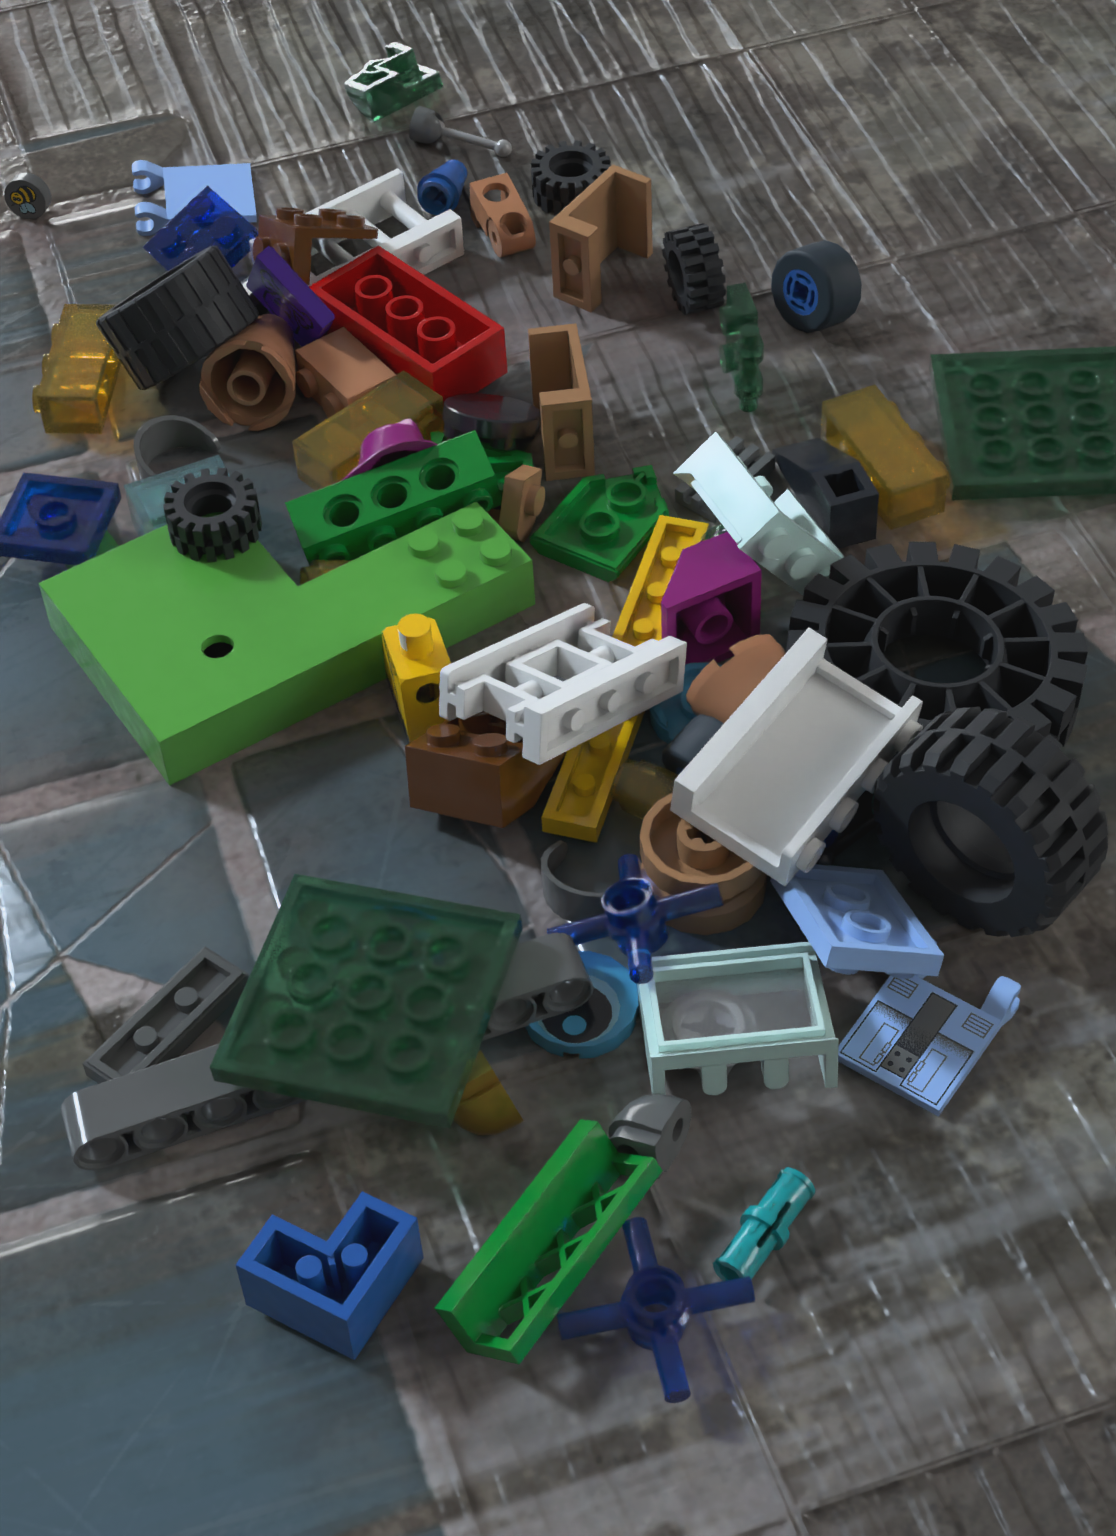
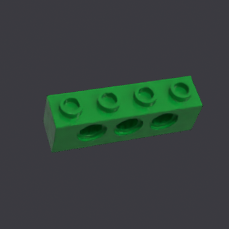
(394, 499)

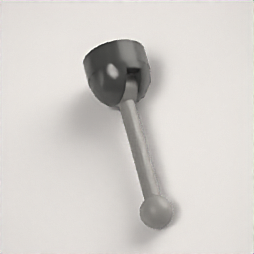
(429, 126)

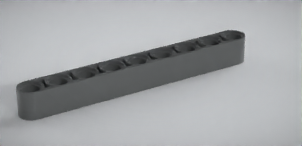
(183, 1101)

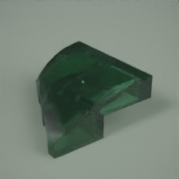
(391, 83)

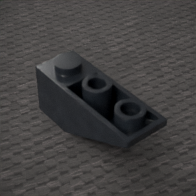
(832, 490)

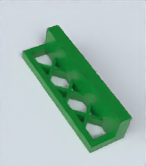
(538, 1240)

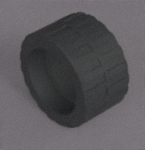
(178, 318)

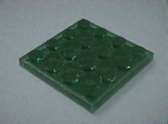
(1027, 422)
(369, 1000)

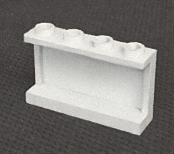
(793, 762)

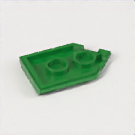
(603, 523)

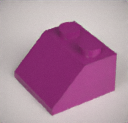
(712, 599)

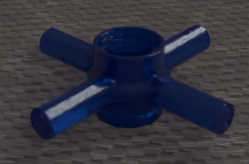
(638, 916)
(659, 1330)

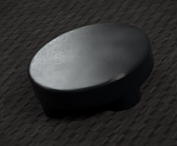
(493, 417)

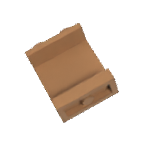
(603, 217)
(564, 401)

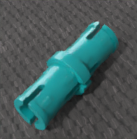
(765, 1226)

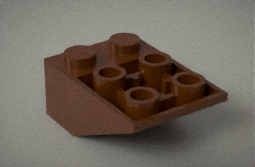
(474, 772)

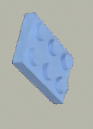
(859, 922)

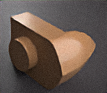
(521, 502)

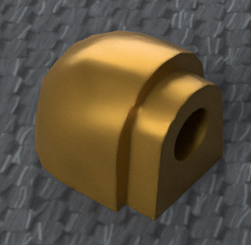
(485, 1103)

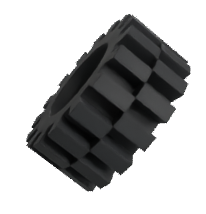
(565, 173)
(694, 268)
(217, 533)

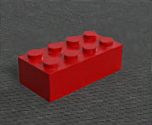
(414, 324)

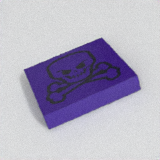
(289, 297)

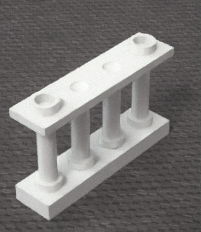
(422, 247)

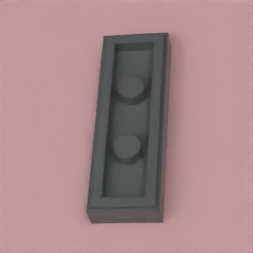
(170, 1017)

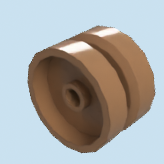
(684, 858)

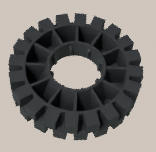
(1027, 643)

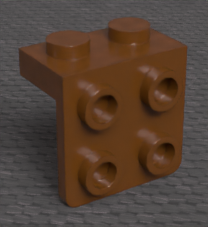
(292, 233)

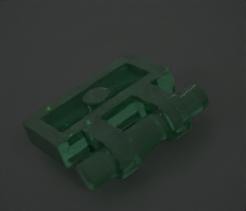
(743, 346)

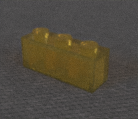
(77, 373)
(334, 446)
(892, 454)

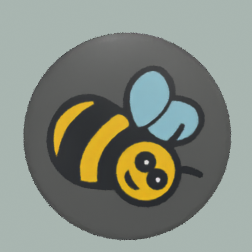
(27, 196)

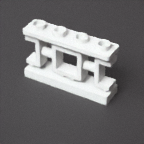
(602, 685)

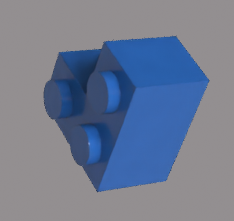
(333, 1286)

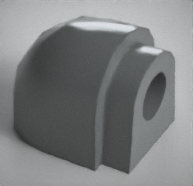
(652, 1128)

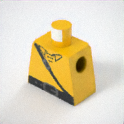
(414, 658)

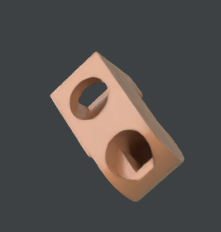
(503, 221)

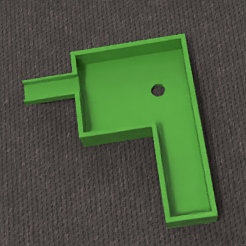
(148, 613)

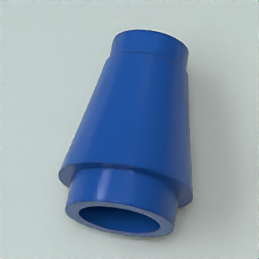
(442, 187)

